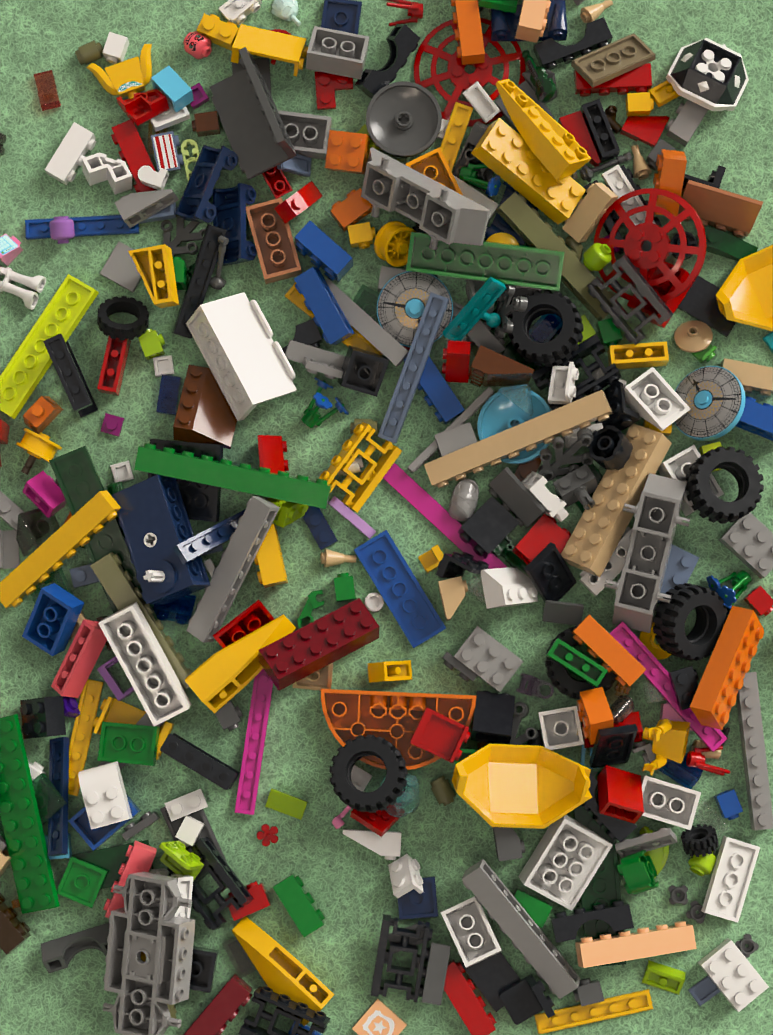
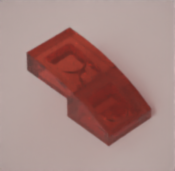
(47, 90)

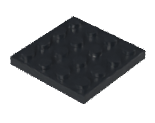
(199, 499)

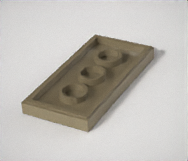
(613, 60)

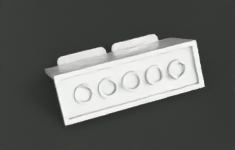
(241, 352)

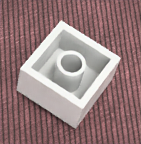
(561, 728)

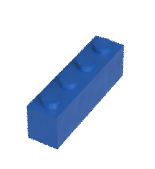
(324, 306)
(439, 394)

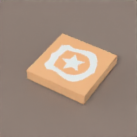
(379, 1021)

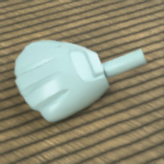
(286, 10)

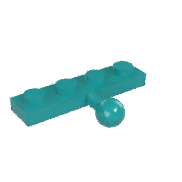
(476, 309)

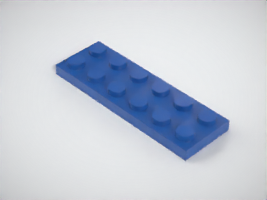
(399, 589)

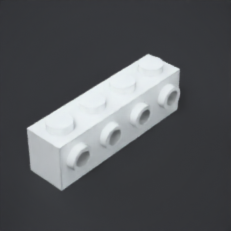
(613, 568)

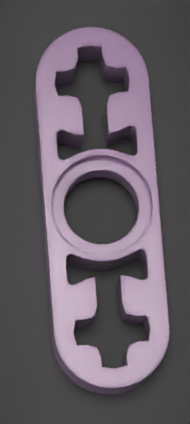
(348, 514)

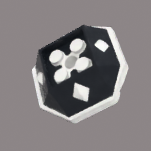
(709, 75)

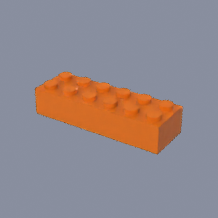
(727, 668)

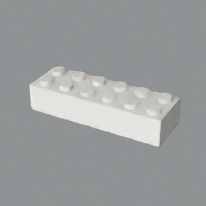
(145, 664)

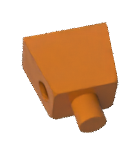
(41, 414)

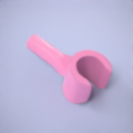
(337, 821)

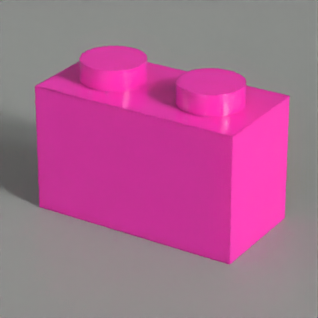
(45, 494)

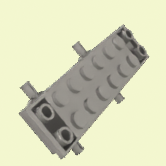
(435, 207)
(648, 552)

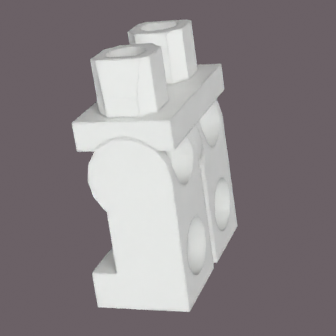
(554, 506)

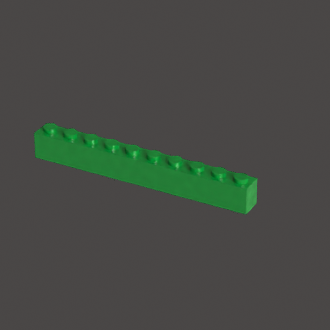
(233, 477)

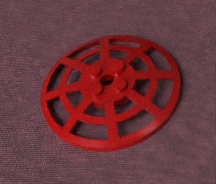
(456, 71)
(659, 240)

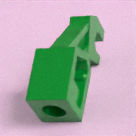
(311, 604)

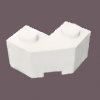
(101, 168)

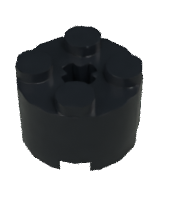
(610, 448)

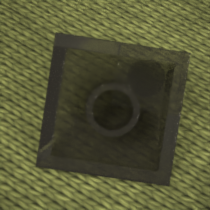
(34, 530)

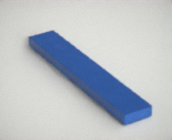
(83, 227)

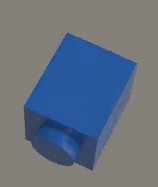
(728, 804)

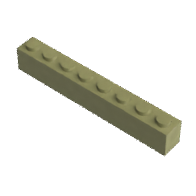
(539, 234)
(124, 593)

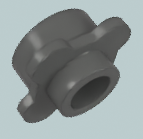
(673, 895)
(691, 914)
(747, 939)

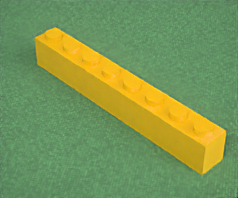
(57, 548)

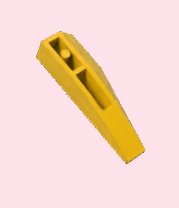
(542, 133)
(235, 665)
(280, 968)

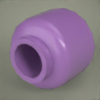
(62, 229)

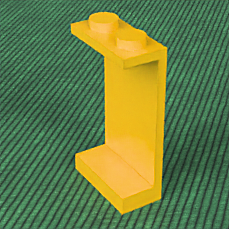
(270, 45)
(121, 712)

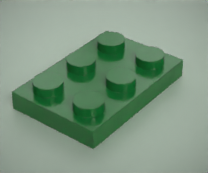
(128, 743)

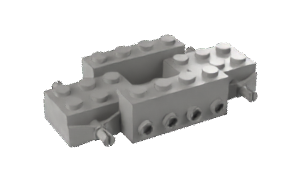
(148, 927)

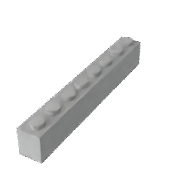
(232, 568)
(754, 754)
(520, 929)

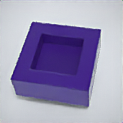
(70, 707)

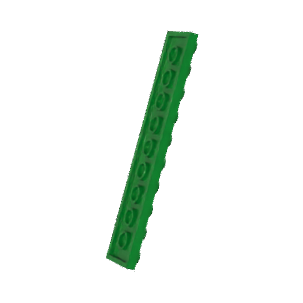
(23, 823)

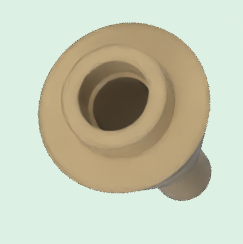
(591, 13)
(640, 167)
(333, 558)

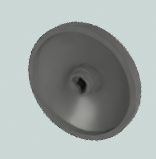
(403, 119)

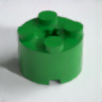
(638, 872)

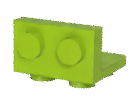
(288, 512)
(179, 859)

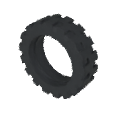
(125, 305)

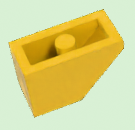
(389, 671)

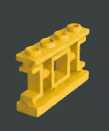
(372, 473)

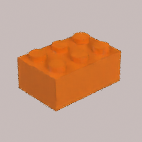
(670, 177)

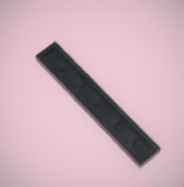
(199, 279)

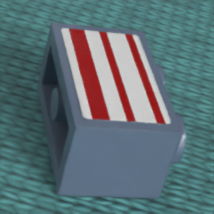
(166, 151)

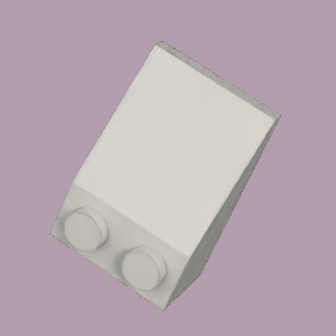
(655, 400)

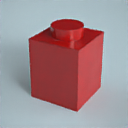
(759, 601)

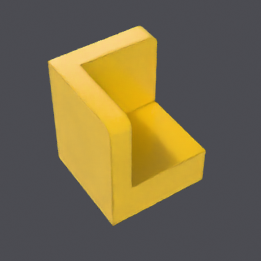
(431, 559)

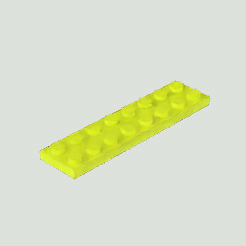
(32, 357)

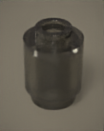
(621, 708)

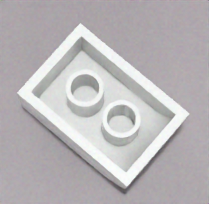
(104, 795)
(669, 802)

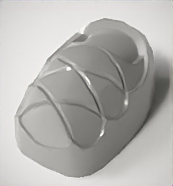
(464, 500)

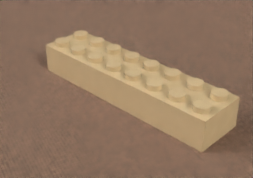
(606, 522)

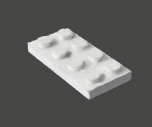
(730, 879)

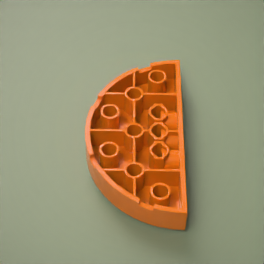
(390, 717)

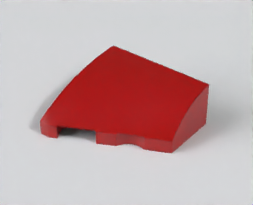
(144, 105)
(644, 128)

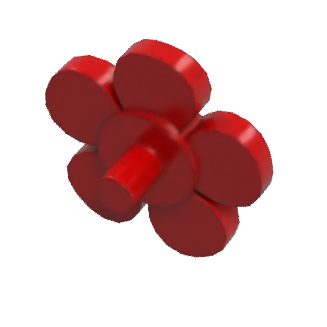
(268, 835)

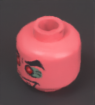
(197, 45)

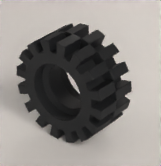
(699, 840)

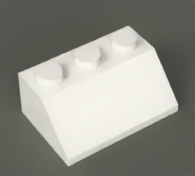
(678, 467)
(507, 587)

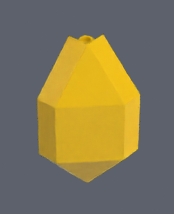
(748, 291)
(521, 785)

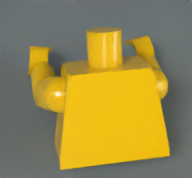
(669, 742)

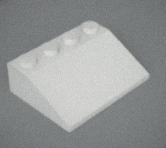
(565, 861)

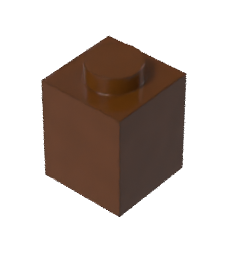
(206, 124)

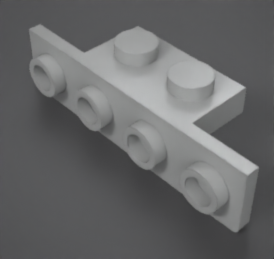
(316, 359)

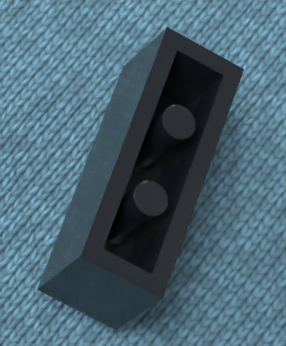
(600, 130)

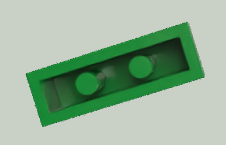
(576, 662)
(299, 904)

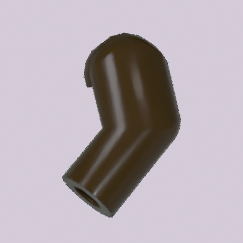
(611, 116)

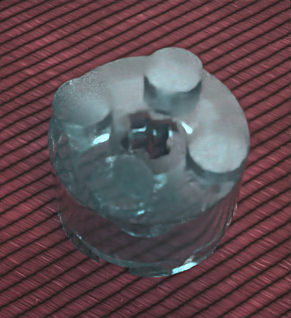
(409, 799)

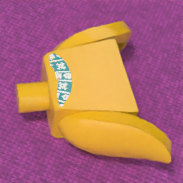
(127, 76)

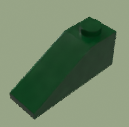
(727, 245)

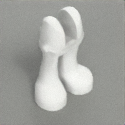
(29, 297)

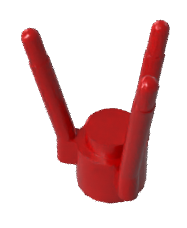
(414, 10)
(697, 760)

